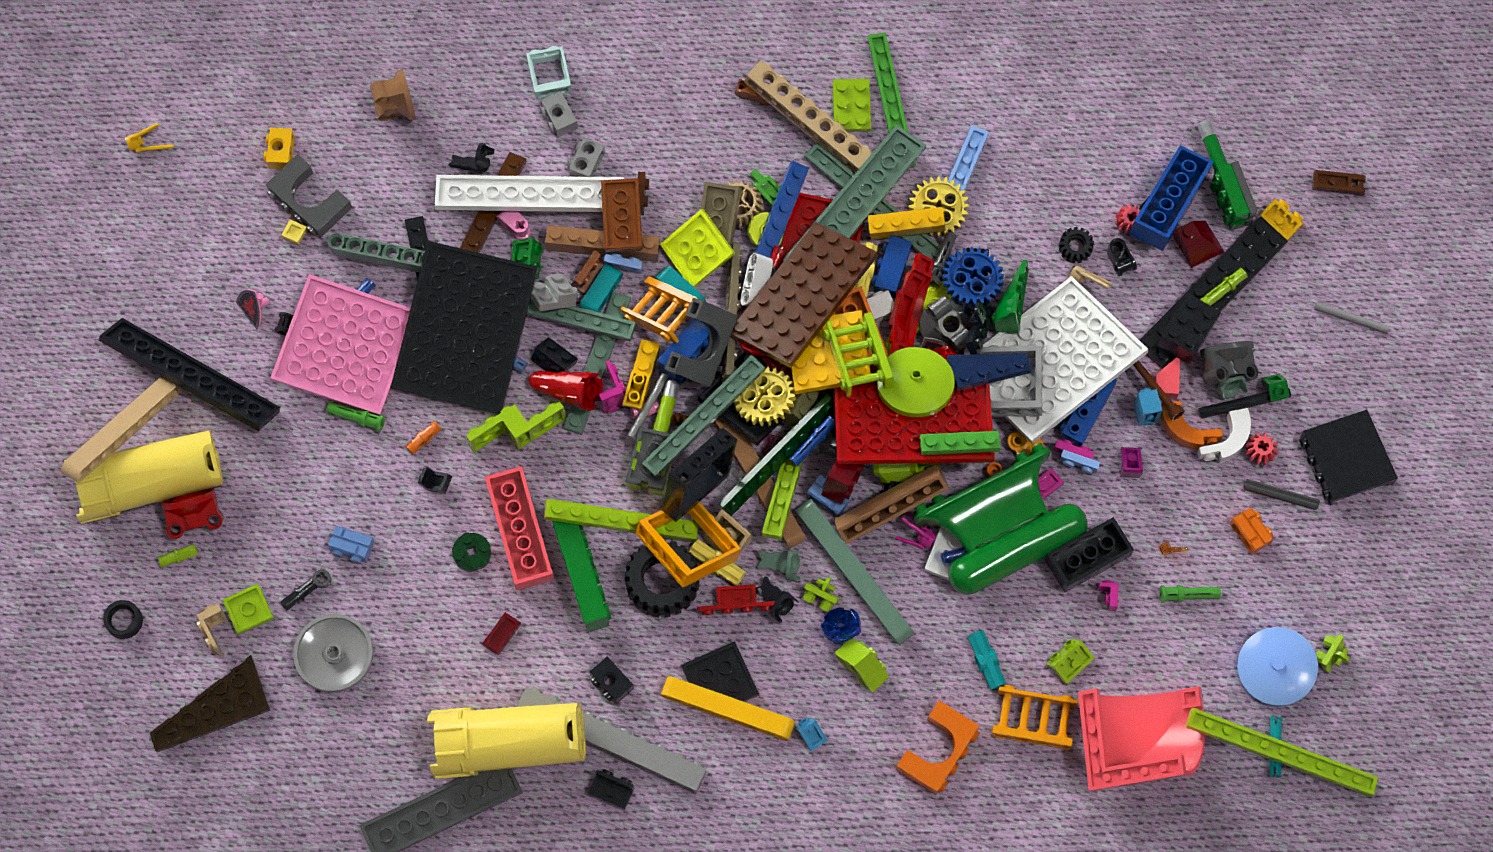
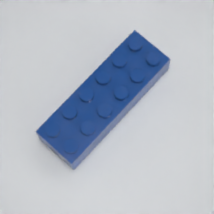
(1171, 198)

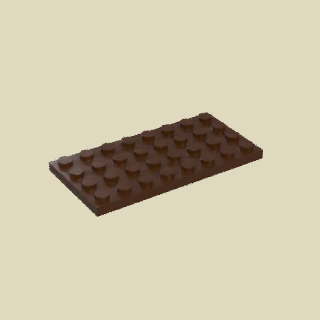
(803, 294)

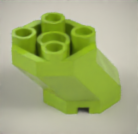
(899, 472)

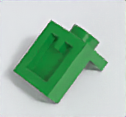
(1277, 387)

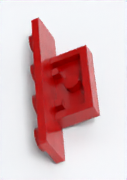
(736, 598)

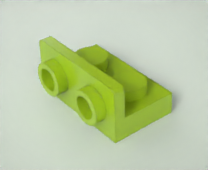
(1070, 660)

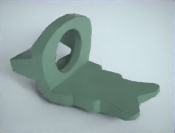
(1231, 387)
(784, 561)

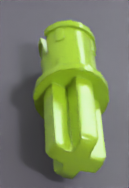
(177, 555)

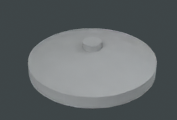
(333, 653)

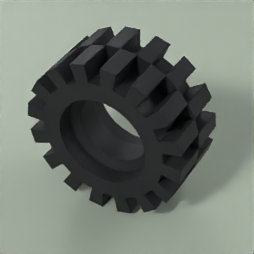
(1079, 235)

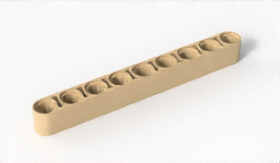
(119, 429)

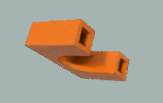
(934, 775)

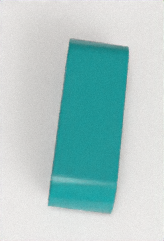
(674, 279)
(601, 289)

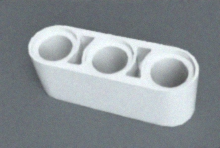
(756, 277)

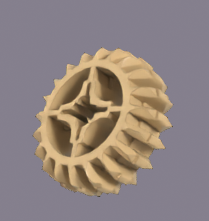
(748, 211)

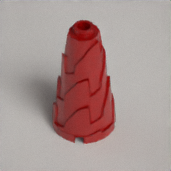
(569, 387)

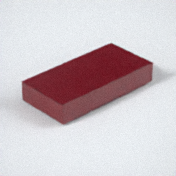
(501, 633)

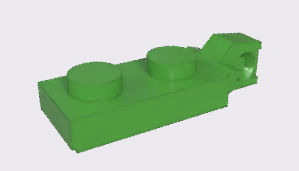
(766, 186)

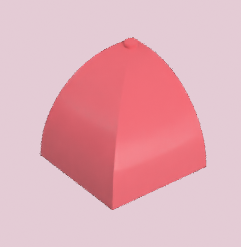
(1139, 737)

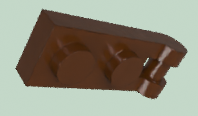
(1338, 182)

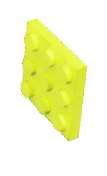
(697, 248)

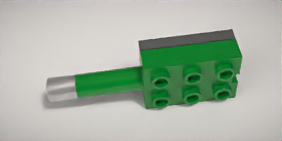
(1228, 183)

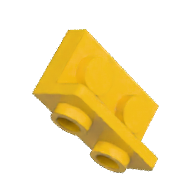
(1282, 218)

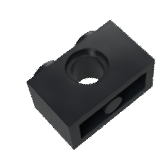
(605, 670)

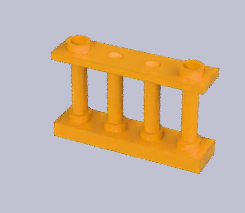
(666, 293)
(1022, 733)

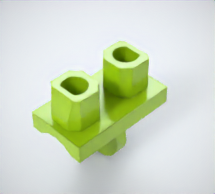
(828, 598)
(1335, 656)

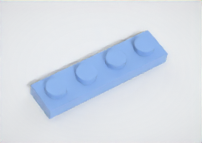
(968, 157)

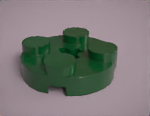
(477, 561)

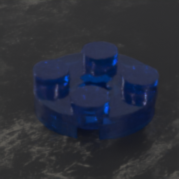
(844, 633)

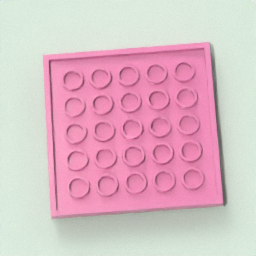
(342, 345)

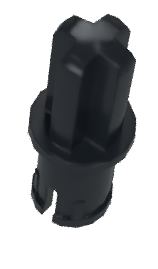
(298, 594)

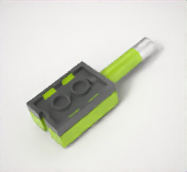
(648, 441)

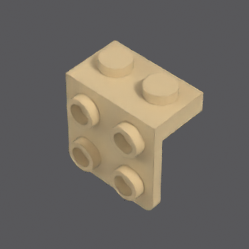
(209, 618)

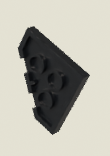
(722, 672)

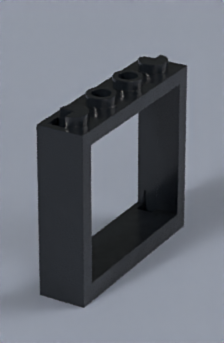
(681, 497)

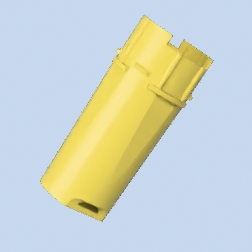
(149, 475)
(506, 738)

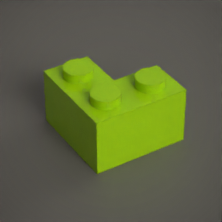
(863, 664)

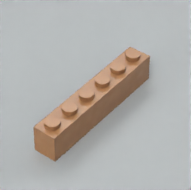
(587, 240)
(891, 503)

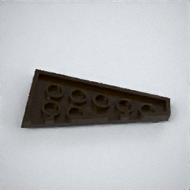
(219, 706)

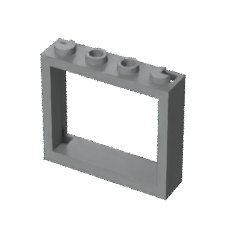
(1018, 408)

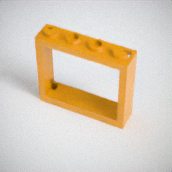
(668, 557)

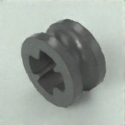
(322, 572)

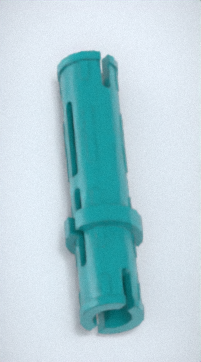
(1275, 732)

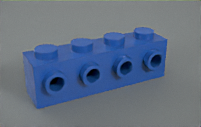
(1085, 416)

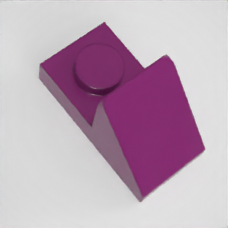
(1131, 462)

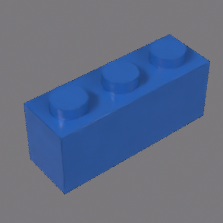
(892, 265)

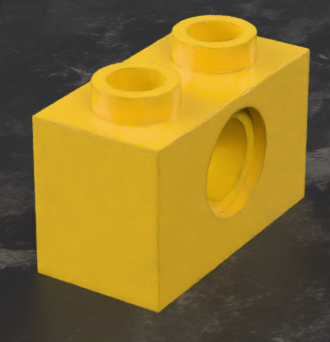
(279, 138)

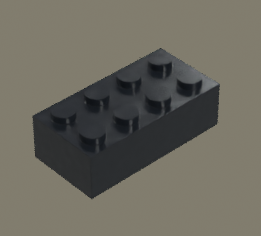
(1089, 554)

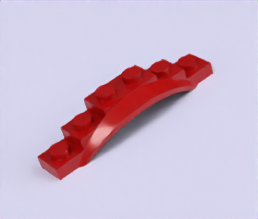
(909, 303)

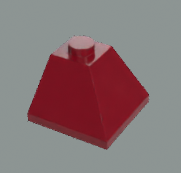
(1197, 242)

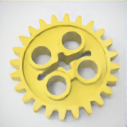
(943, 190)
(766, 397)

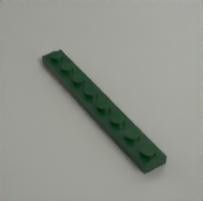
(778, 455)

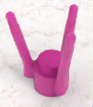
(925, 536)

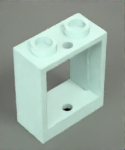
(545, 90)

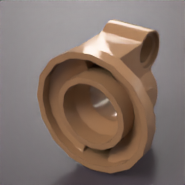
(392, 98)

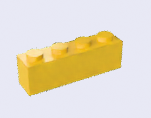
(906, 223)

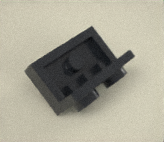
(553, 357)
(611, 789)

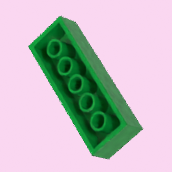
(582, 575)

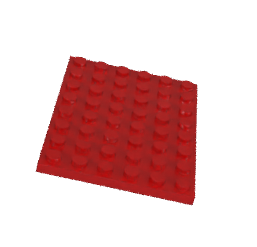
(877, 435)

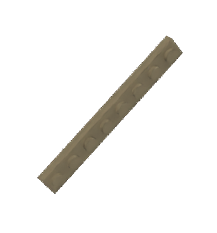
(732, 305)

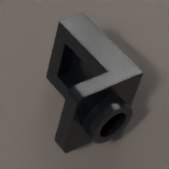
(434, 480)

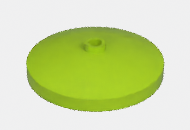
(920, 382)

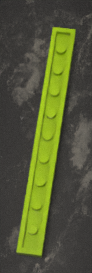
(1281, 752)

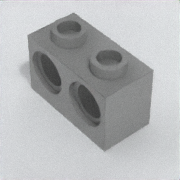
(590, 161)

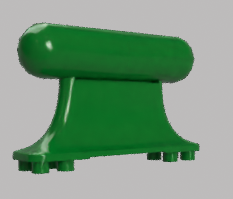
(1002, 523)

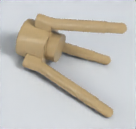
(1081, 276)

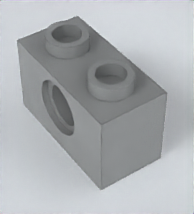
(557, 104)

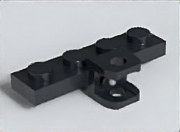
(979, 325)

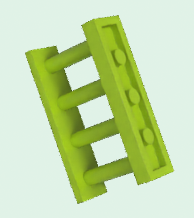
(872, 342)

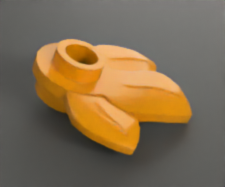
(1023, 446)

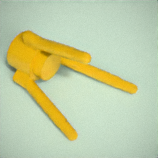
(135, 141)

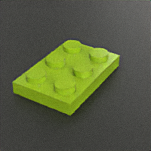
(852, 104)

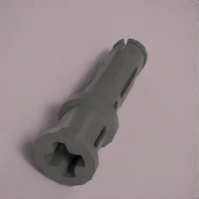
(940, 261)

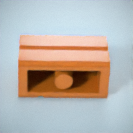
(1251, 530)

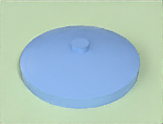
(1277, 666)

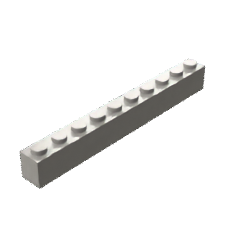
(629, 748)

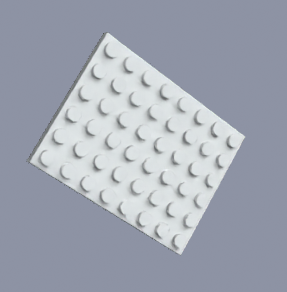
(1080, 356)

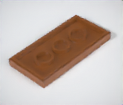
(621, 215)

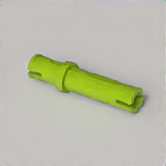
(1228, 284)

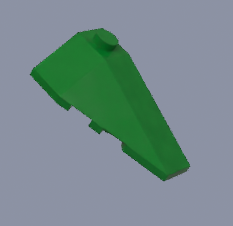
(1010, 308)

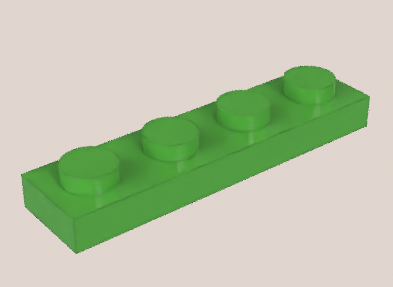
(959, 443)

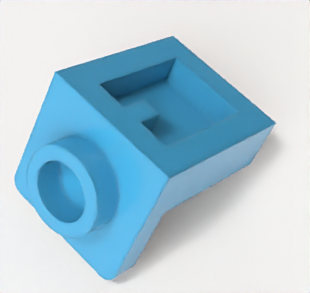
(811, 733)

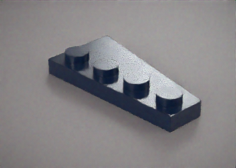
(987, 368)

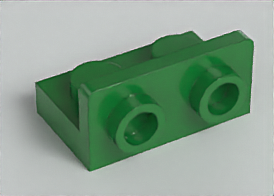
(527, 252)

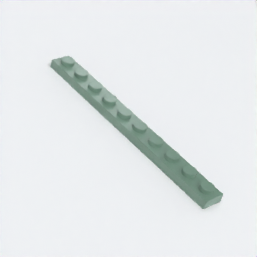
(841, 176)

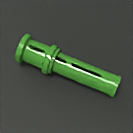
(363, 418)
(1177, 593)

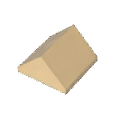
(733, 528)

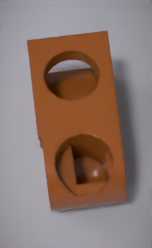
(745, 92)

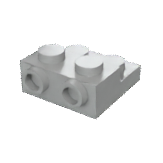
(554, 293)

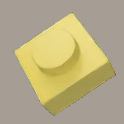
(294, 232)

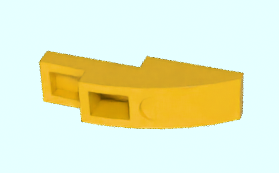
(641, 374)

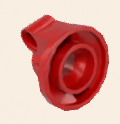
(191, 511)

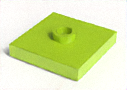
(248, 609)

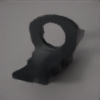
(479, 163)
(783, 599)

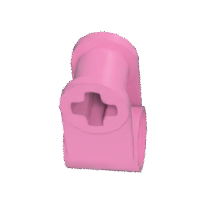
(515, 223)

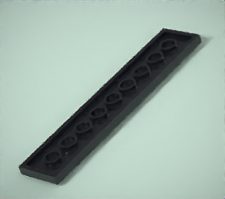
(1249, 252)
(190, 374)

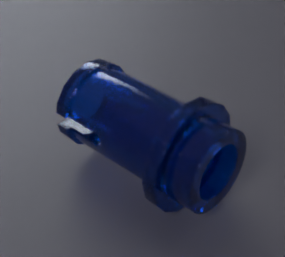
(950, 556)

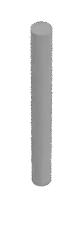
(1351, 317)
(647, 407)

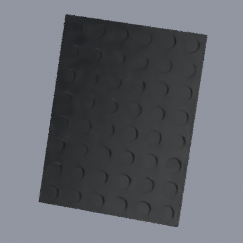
(464, 327)

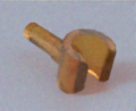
(1166, 549)

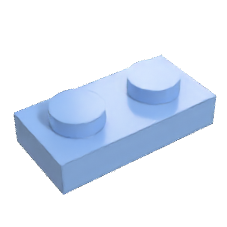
(631, 264)
(1086, 464)

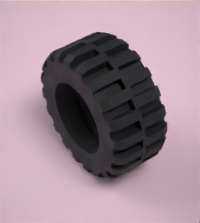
(652, 602)

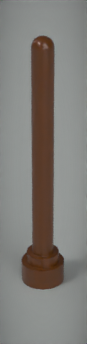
(1174, 411)

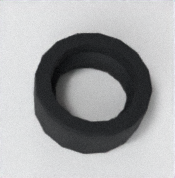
(114, 607)

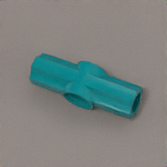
(986, 660)

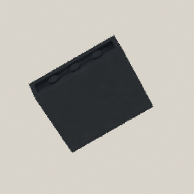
(1347, 456)

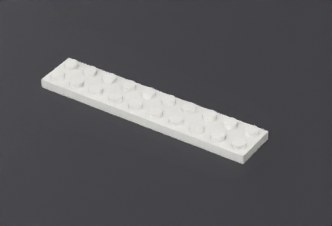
(519, 193)

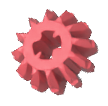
(1124, 216)
(1259, 454)

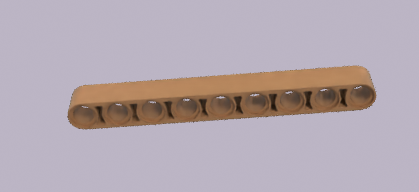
(748, 460)

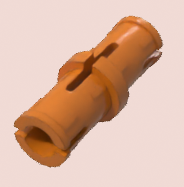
(423, 437)

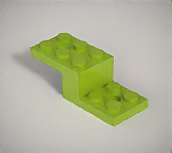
(515, 425)

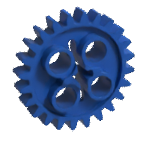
(980, 263)

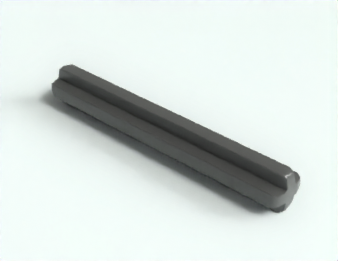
(1281, 494)

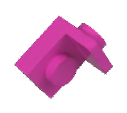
(1111, 598)

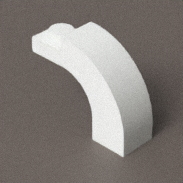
(1239, 426)

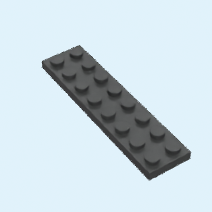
(439, 810)

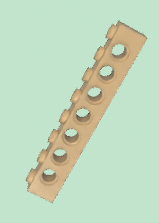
(798, 117)

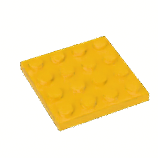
(817, 365)

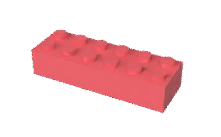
(519, 528)

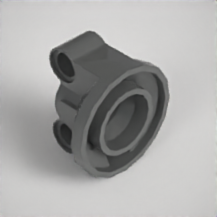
(932, 323)
(1228, 361)

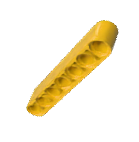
(727, 708)

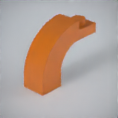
(1187, 435)

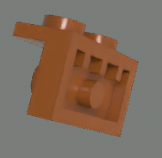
(588, 273)

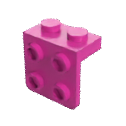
(613, 398)

